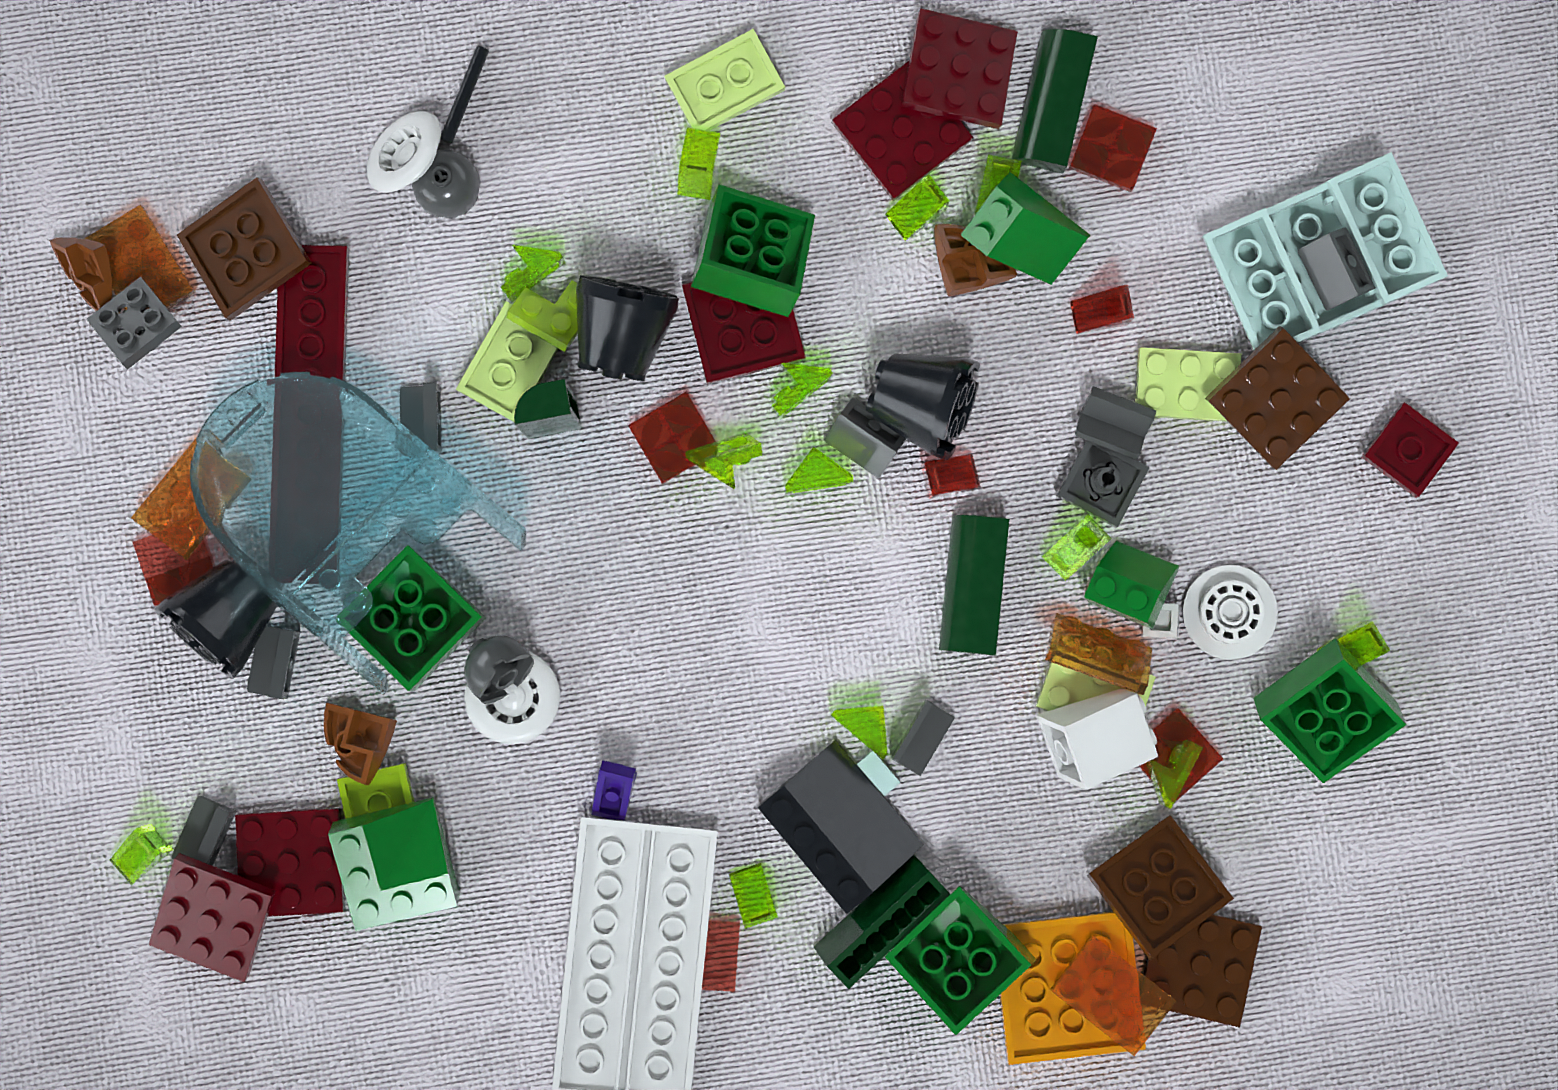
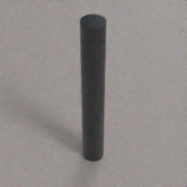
(464, 94)

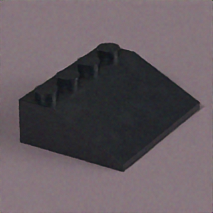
(840, 826)

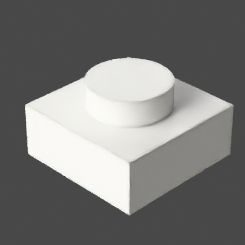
(1166, 624)

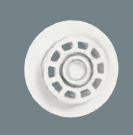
(404, 151)
(1230, 612)
(516, 704)

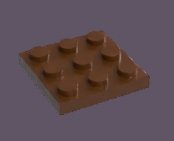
(244, 248)
(1277, 398)
(1160, 887)
(1209, 969)

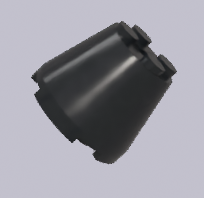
(621, 325)
(925, 399)
(220, 615)

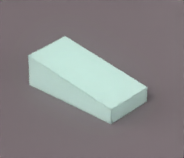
(878, 773)

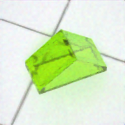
(698, 163)
(993, 172)
(918, 208)
(817, 473)
(1363, 642)
(866, 725)
(140, 853)
(753, 895)

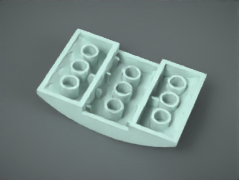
(1268, 279)

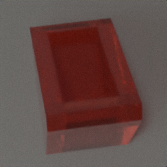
(1102, 310)
(950, 476)

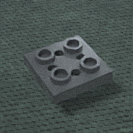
(138, 327)
(1126, 475)

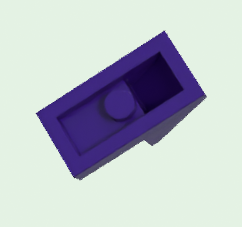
(613, 791)

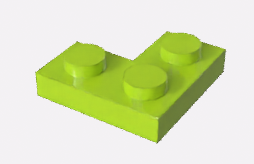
(547, 320)

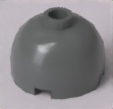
(454, 195)
(495, 666)

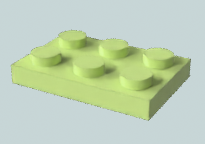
(725, 82)
(506, 366)
(1180, 381)
(1066, 686)

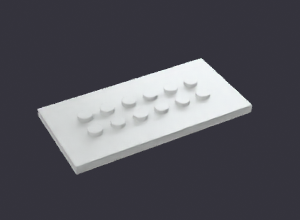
(634, 956)

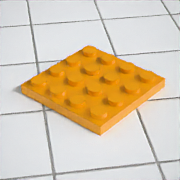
(1034, 1018)

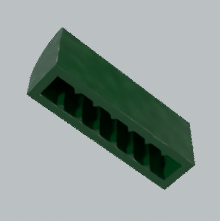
(1054, 99)
(547, 410)
(974, 584)
(881, 921)

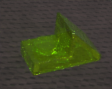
(539, 265)
(807, 381)
(720, 456)
(1076, 547)
(1170, 781)

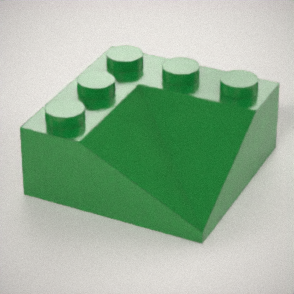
(753, 250)
(414, 619)
(1329, 711)
(394, 864)
(960, 959)

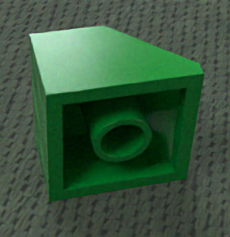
(1131, 584)

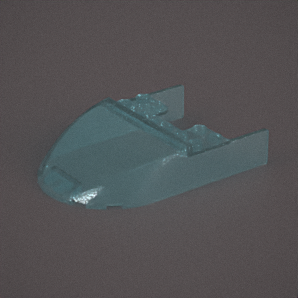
(312, 485)

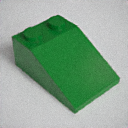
(1025, 231)

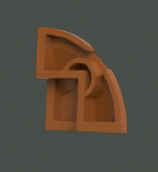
(87, 266)
(965, 266)
(358, 739)

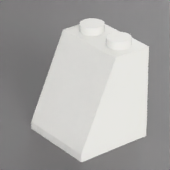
(1098, 737)

